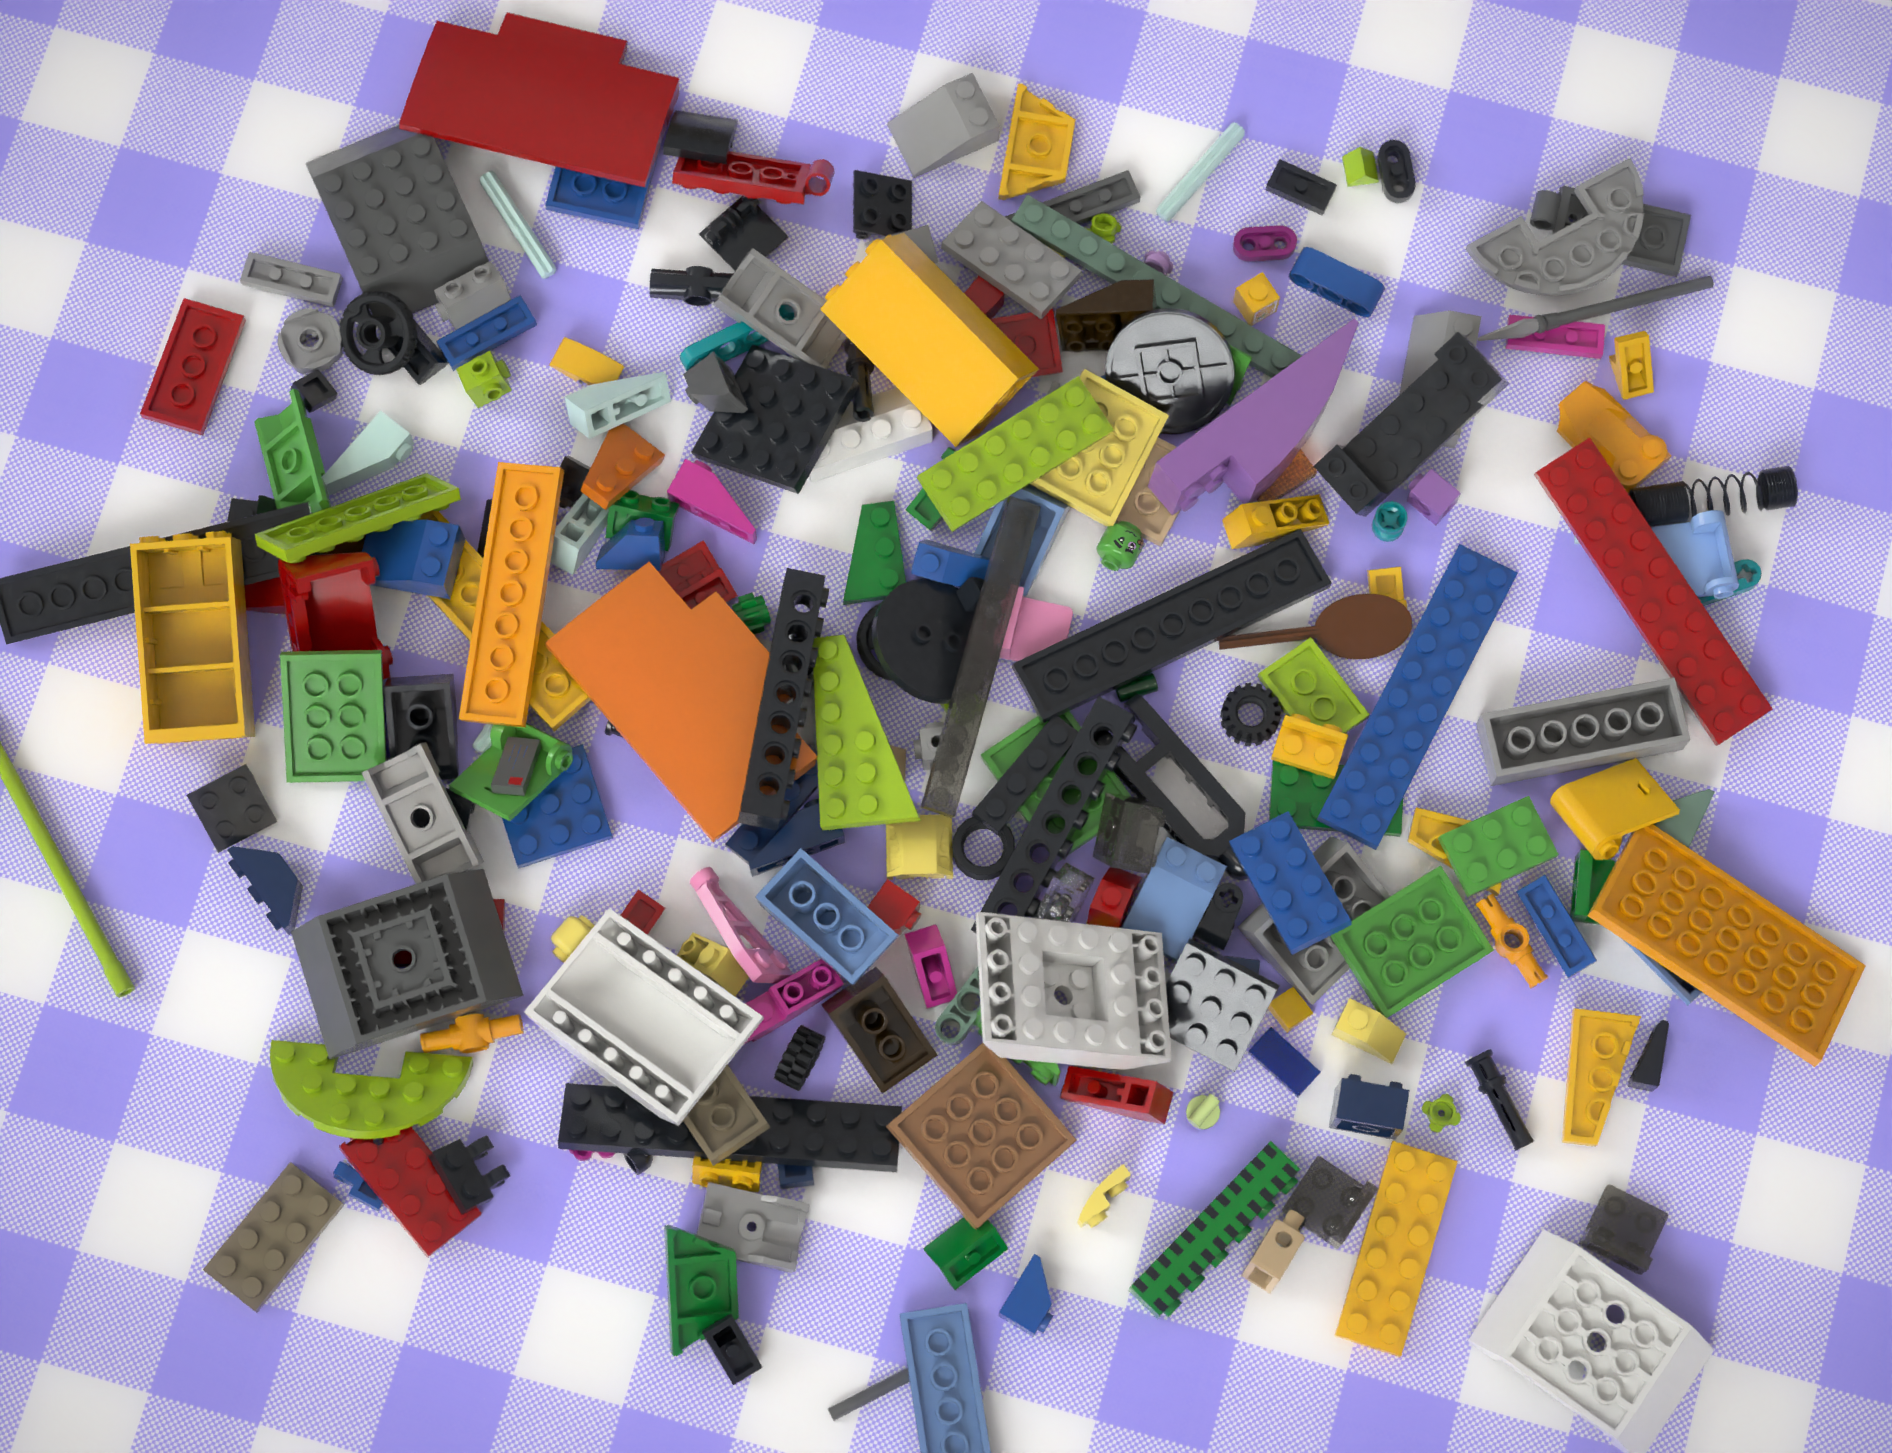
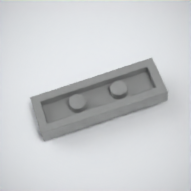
(291, 279)

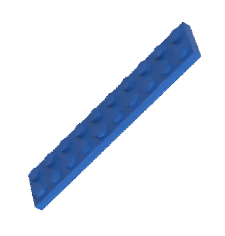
(1417, 697)

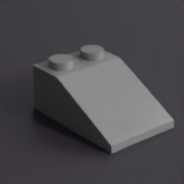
(945, 126)

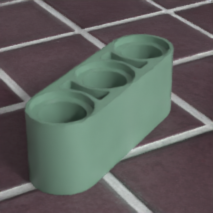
(957, 1013)

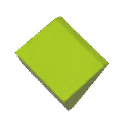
(1360, 167)

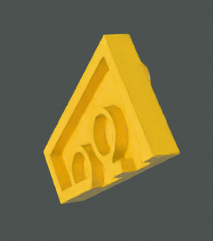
(1427, 828)

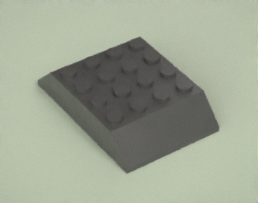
(398, 216)

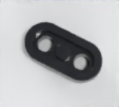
(1396, 173)

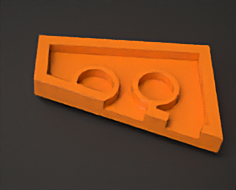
(620, 465)

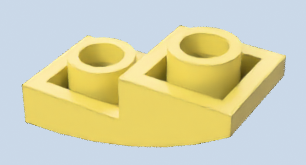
(1097, 1204)

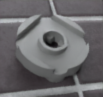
(306, 358)

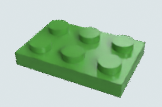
(1498, 846)

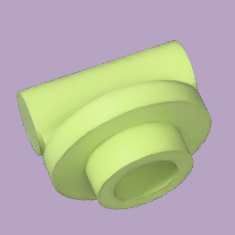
(1203, 1111)

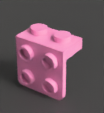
(1034, 627)

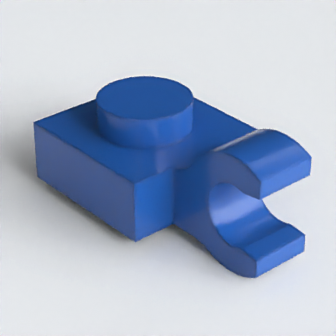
(360, 1189)

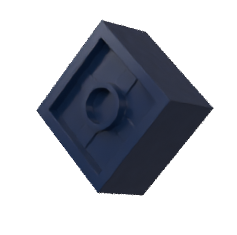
(1369, 1107)

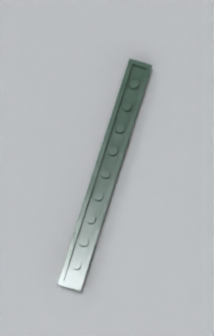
(1117, 265)

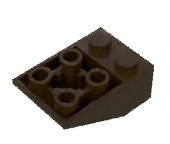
(1098, 317)

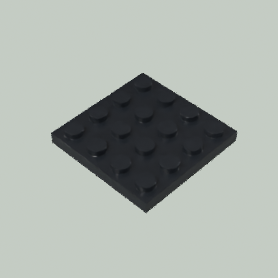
(786, 423)

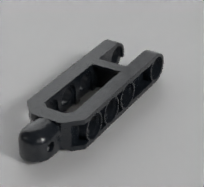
(1141, 785)

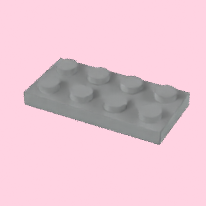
(1011, 259)

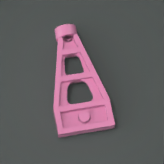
(763, 962)

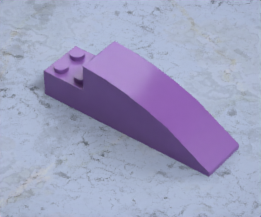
(1257, 435)

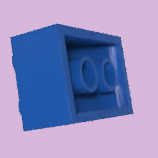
(417, 556)

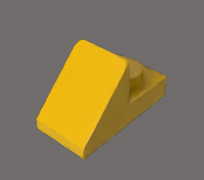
(1632, 365)

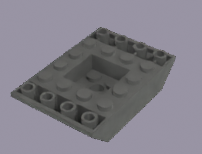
(454, 970)

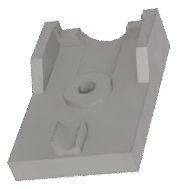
(776, 1219)

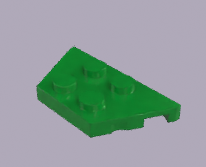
(698, 1285)

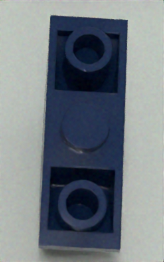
(271, 883)

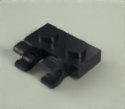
(461, 1175)

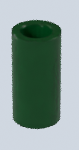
(1142, 686)

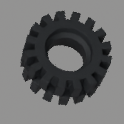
(1243, 732)
(799, 1057)

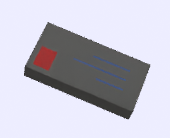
(516, 766)

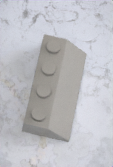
(1427, 336)

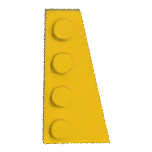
(1595, 1065)

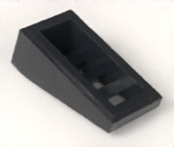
(1649, 1066)

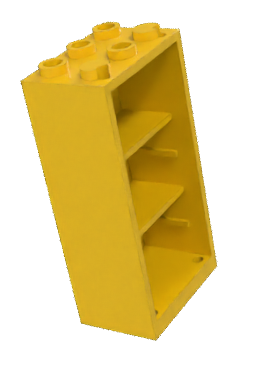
(928, 338)
(192, 638)

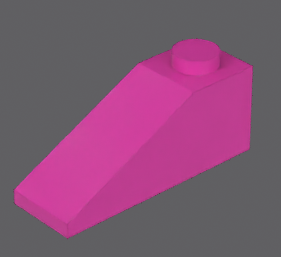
(705, 496)

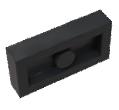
(1301, 187)

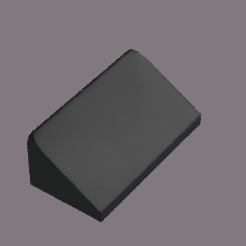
(426, 359)

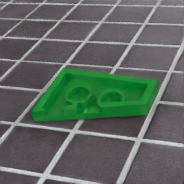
(876, 555)

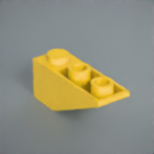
(1269, 520)

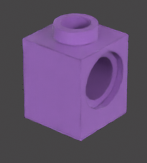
(1432, 496)

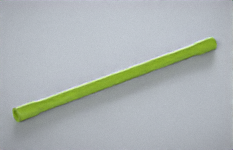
(111, 965)

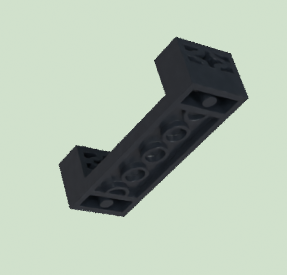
(1412, 426)

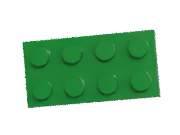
(1305, 795)

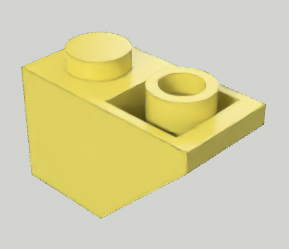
(714, 962)

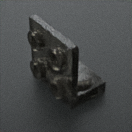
(1330, 1201)
(1624, 1229)

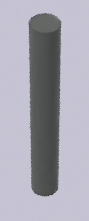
(869, 1394)

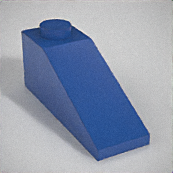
(947, 563)

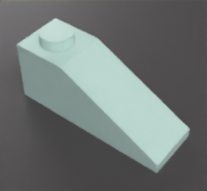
(615, 402)
(371, 453)
(578, 534)

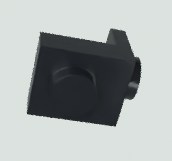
(573, 479)

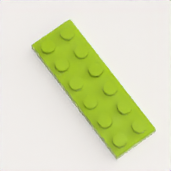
(1015, 454)
(357, 517)

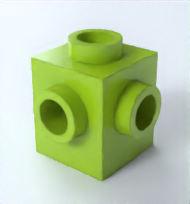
(485, 379)

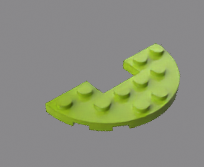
(361, 1103)

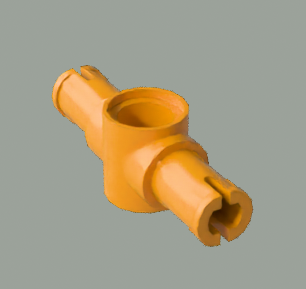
(1520, 956)
(471, 1033)

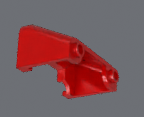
(332, 604)

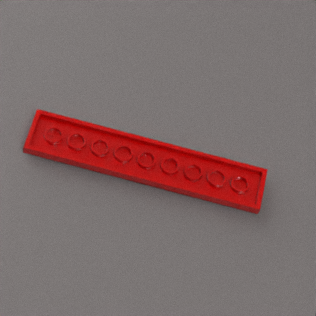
(1653, 591)

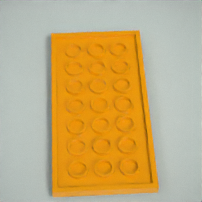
(1728, 942)

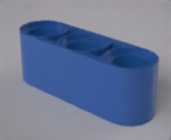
(1336, 282)

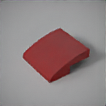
(696, 576)

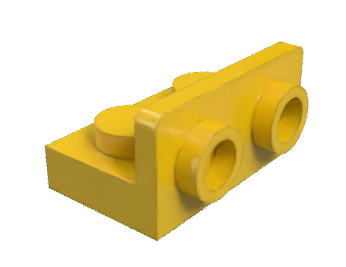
(1309, 745)
(728, 1173)

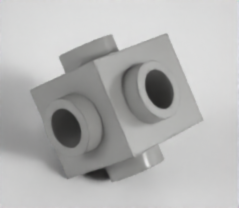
(923, 746)

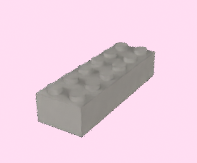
(1582, 731)

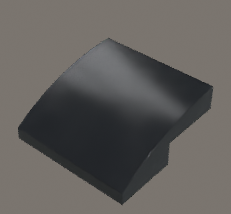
(700, 137)

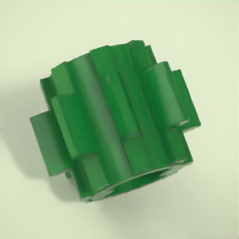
(752, 612)

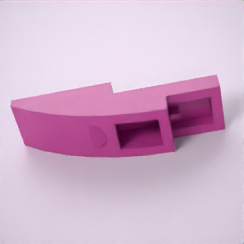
(793, 997)

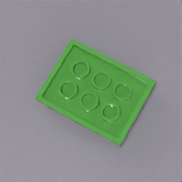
(332, 714)
(1005, 753)
(1412, 942)

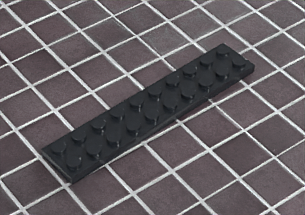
(102, 583)
(1171, 626)
(798, 1134)

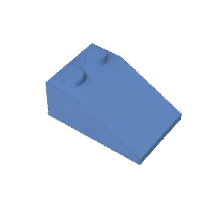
(1047, 528)
(1175, 895)

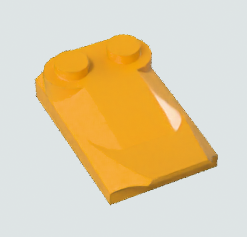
(1615, 432)

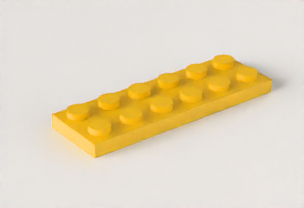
(1396, 1249)

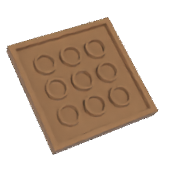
(981, 1134)

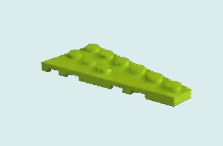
(854, 760)

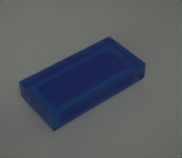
(1284, 1062)

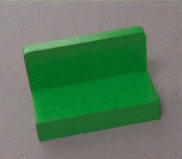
(1588, 881)
(965, 1250)

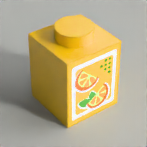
(1256, 299)

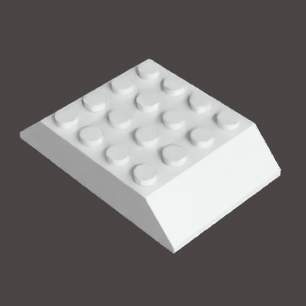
(643, 1017)

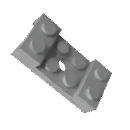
(755, 298)
(414, 783)

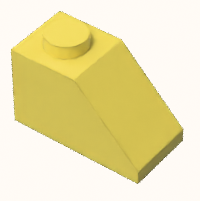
(1369, 1031)

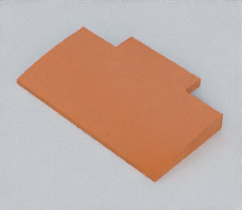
(676, 689)

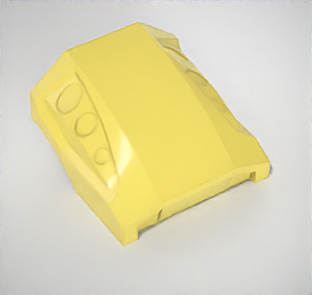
(920, 848)

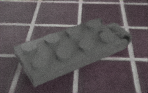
(1659, 241)

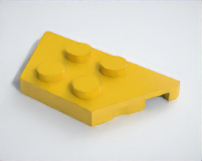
(1036, 146)

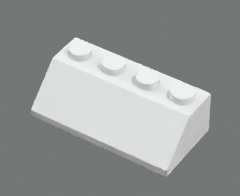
(892, 430)

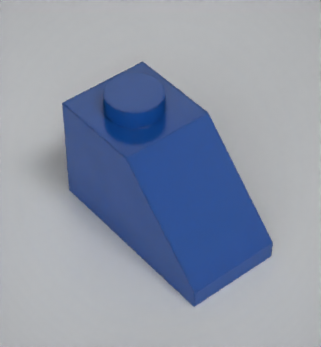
(634, 546)
(1029, 1300)

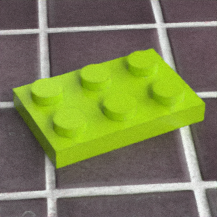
(1313, 688)

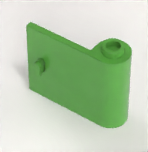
(477, 778)

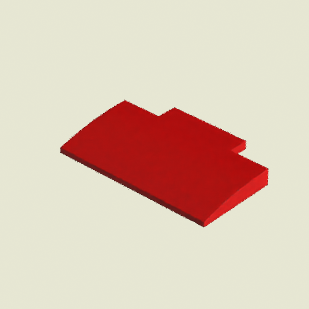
(542, 97)

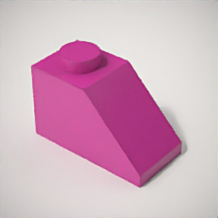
(931, 965)

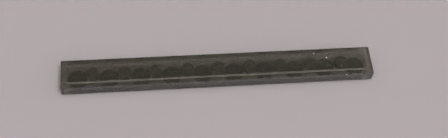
(980, 657)

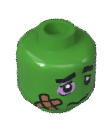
(1120, 546)

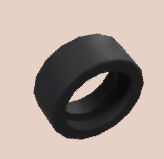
(975, 871)

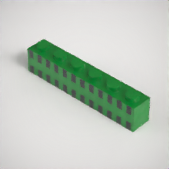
(1214, 1229)

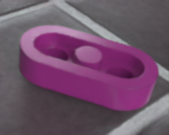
(1263, 242)

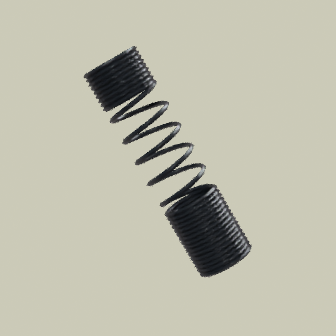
(1670, 502)

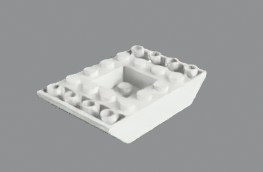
(1110, 983)

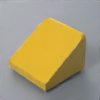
(1289, 1009)

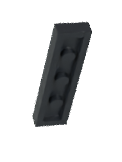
(1025, 775)

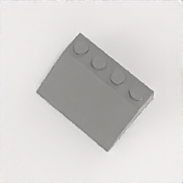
(1321, 964)

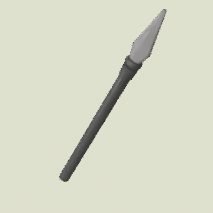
(1550, 321)

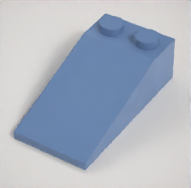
(826, 917)

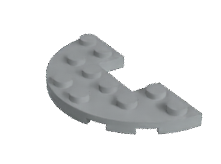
(1578, 253)

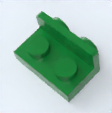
(635, 506)

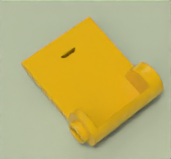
(1612, 805)

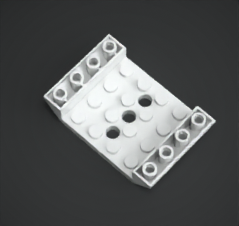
(1544, 1325)

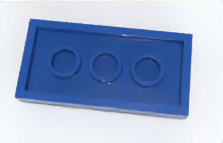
(1290, 883)

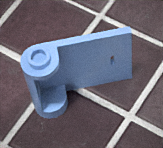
(1702, 553)

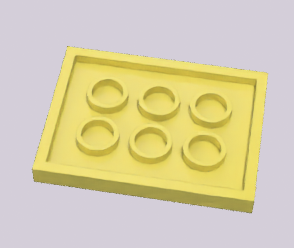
(1105, 472)

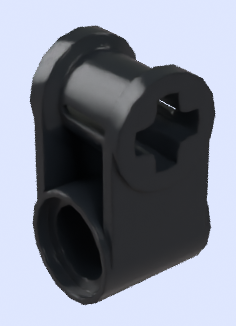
(1218, 920)

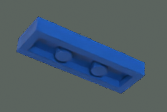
(486, 332)
(1556, 926)

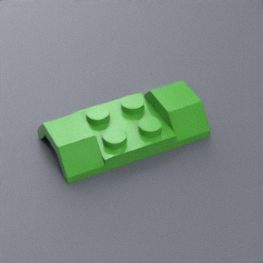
(293, 457)

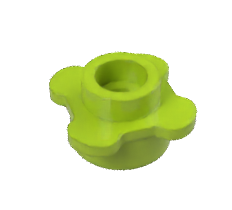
(1105, 226)
(1450, 1116)

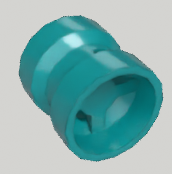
(1393, 516)

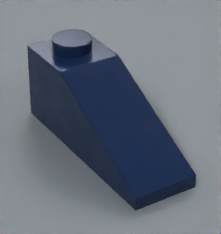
(800, 832)

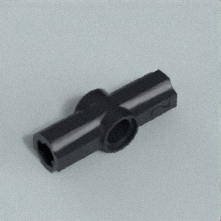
(694, 286)

